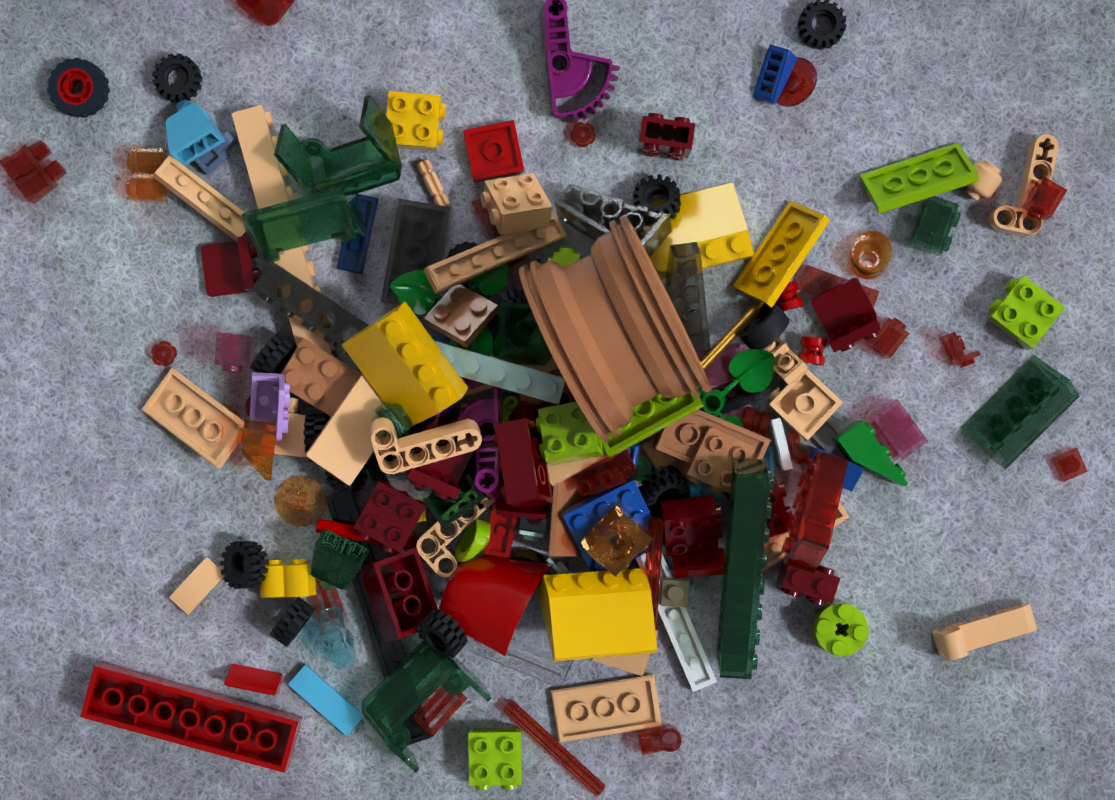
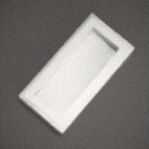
(780, 444)

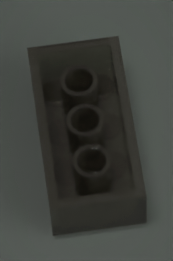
(416, 241)

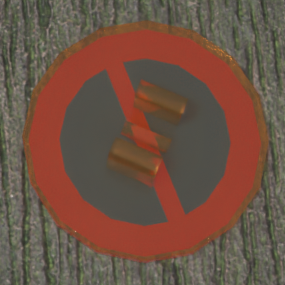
(301, 500)

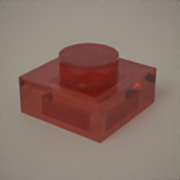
(1069, 464)

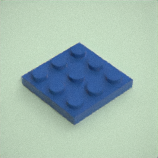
(589, 512)

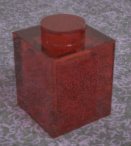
(1044, 199)
(889, 337)

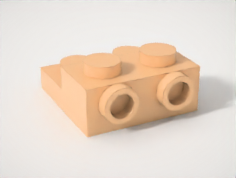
(804, 404)

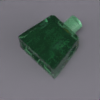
(336, 560)

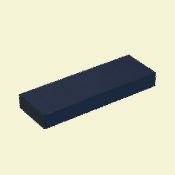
(354, 253)

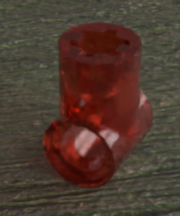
(646, 742)

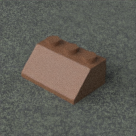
(561, 539)

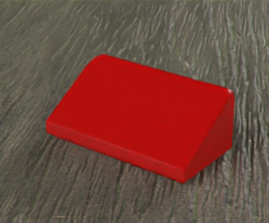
(253, 679)

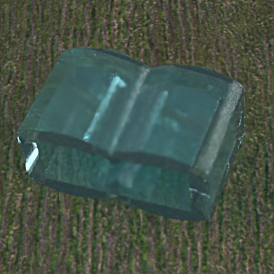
(337, 637)

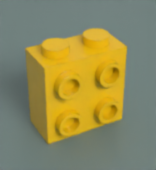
(416, 120)

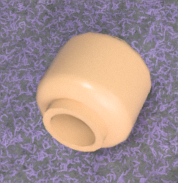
(988, 181)

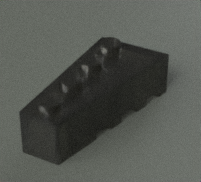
(592, 212)
(687, 292)

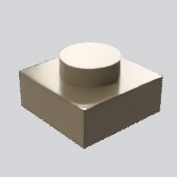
(674, 593)

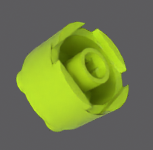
(854, 632)

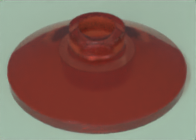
(806, 77)

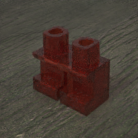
(30, 173)
(605, 474)

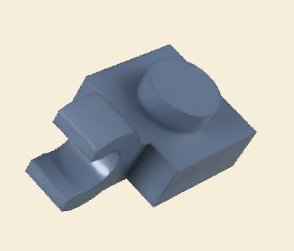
(214, 158)

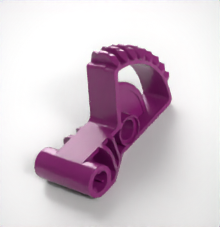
(578, 65)
(485, 413)

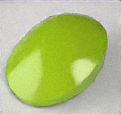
(472, 540)

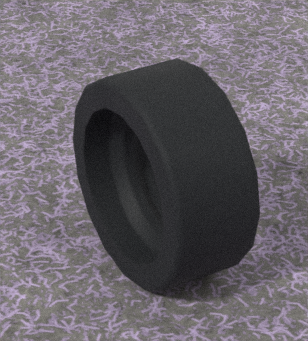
(765, 328)

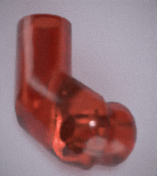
(794, 446)

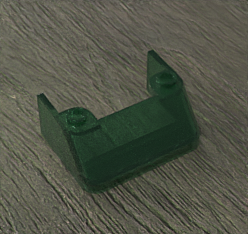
(350, 166)
(304, 222)
(407, 689)

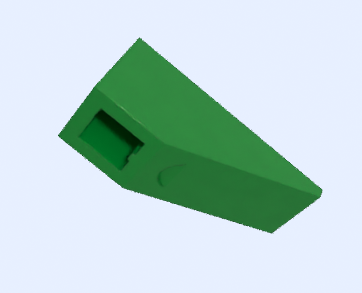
(862, 448)

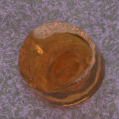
(874, 245)

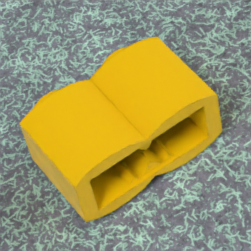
(288, 579)

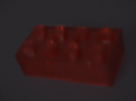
(815, 511)

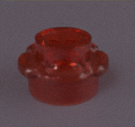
(576, 137)
(166, 360)

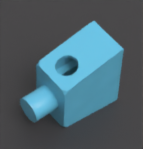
(191, 132)

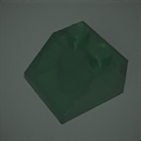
(519, 336)
(450, 510)

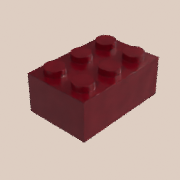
(521, 464)
(398, 593)

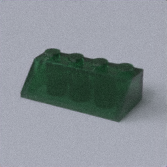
(1020, 411)

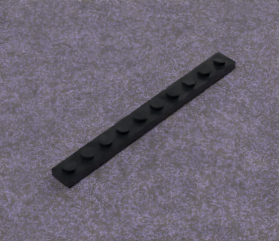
(391, 653)

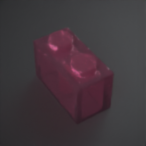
(233, 351)
(897, 430)

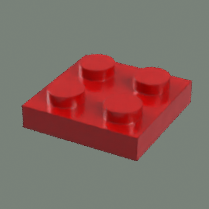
(493, 151)

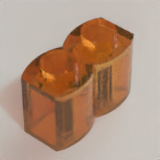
(143, 164)

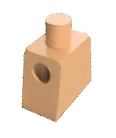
(292, 441)

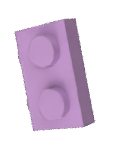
(270, 400)

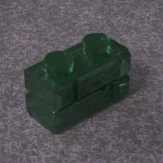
(934, 225)

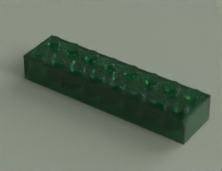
(743, 568)

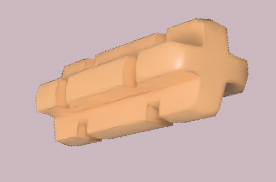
(432, 183)

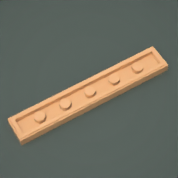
(492, 255)

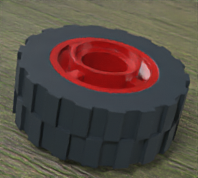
(62, 86)

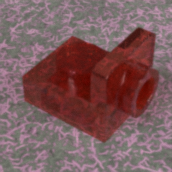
(954, 349)

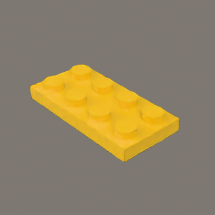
(781, 253)

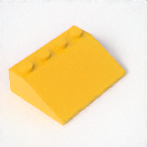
(714, 222)
(406, 364)
(598, 614)

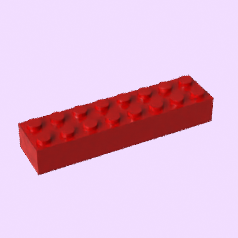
(191, 716)

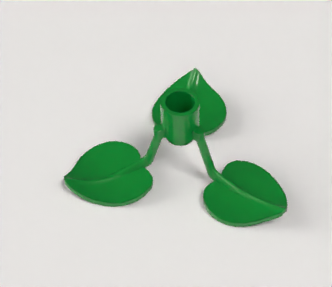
(419, 295)
(753, 371)

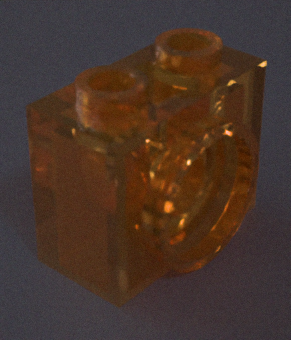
(616, 554)

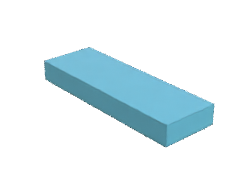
(326, 700)

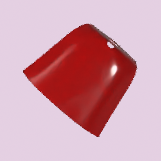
(490, 597)

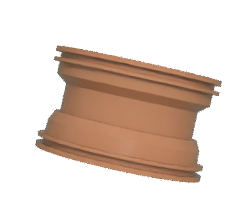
(613, 329)

